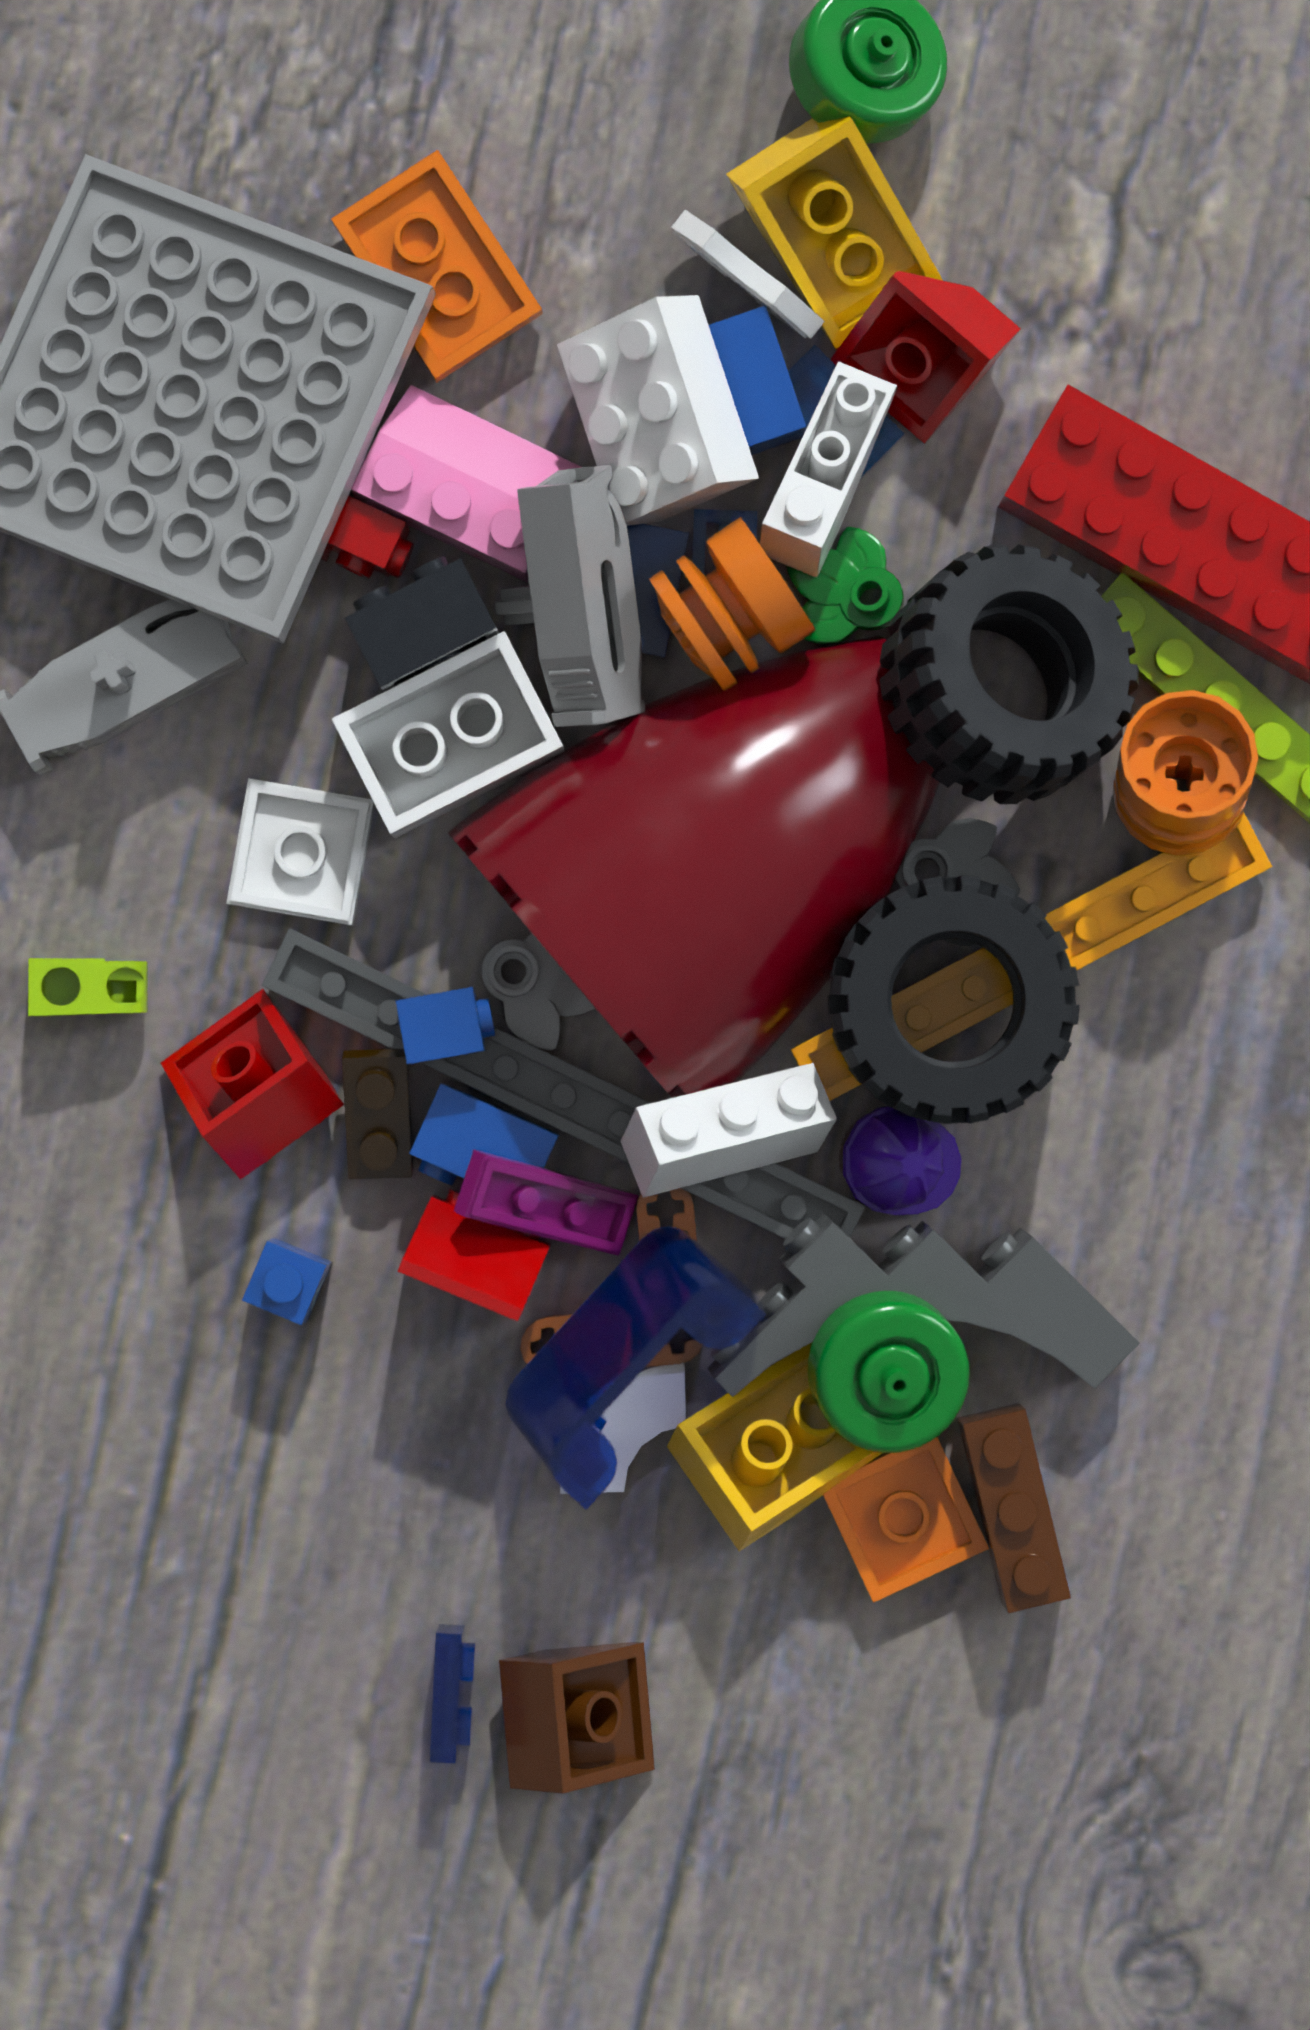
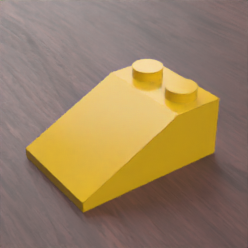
(830, 220)

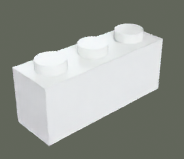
(727, 1129)

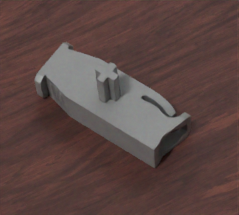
(579, 597)
(118, 681)

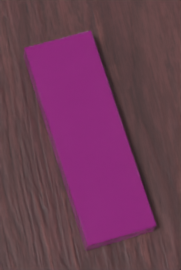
(545, 1203)

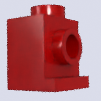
(369, 541)

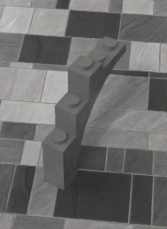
(1014, 1293)

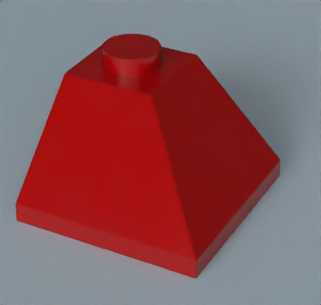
(929, 342)

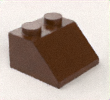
(576, 1716)

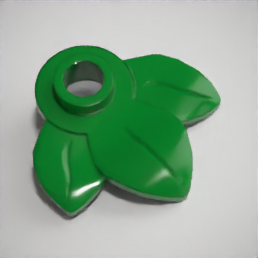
(836, 593)

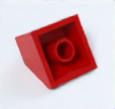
(251, 1084)
(474, 1258)

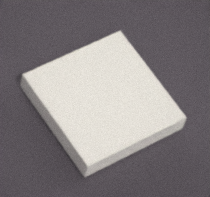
(300, 852)

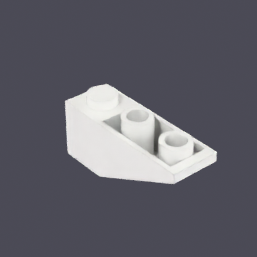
(826, 469)

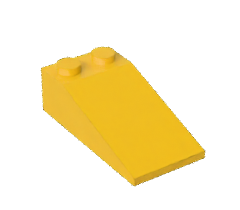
(764, 1451)

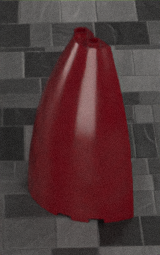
(712, 854)

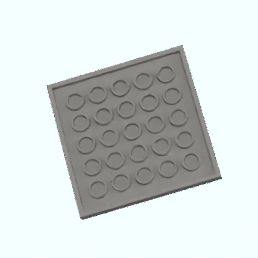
(194, 394)

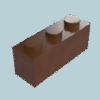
(1014, 1508)

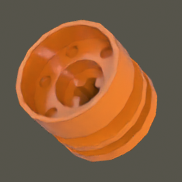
(731, 605)
(1189, 739)

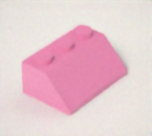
(455, 478)

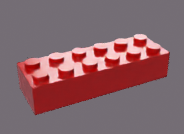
(1170, 527)

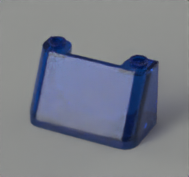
(610, 1339)

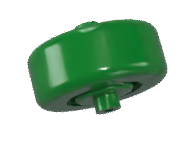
(869, 64)
(888, 1371)

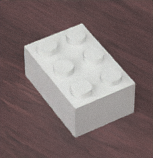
(658, 408)
(448, 735)

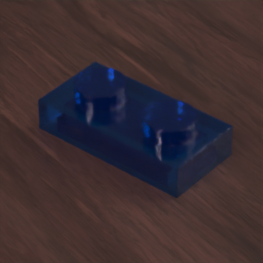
(450, 1721)

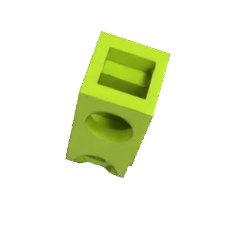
(86, 987)

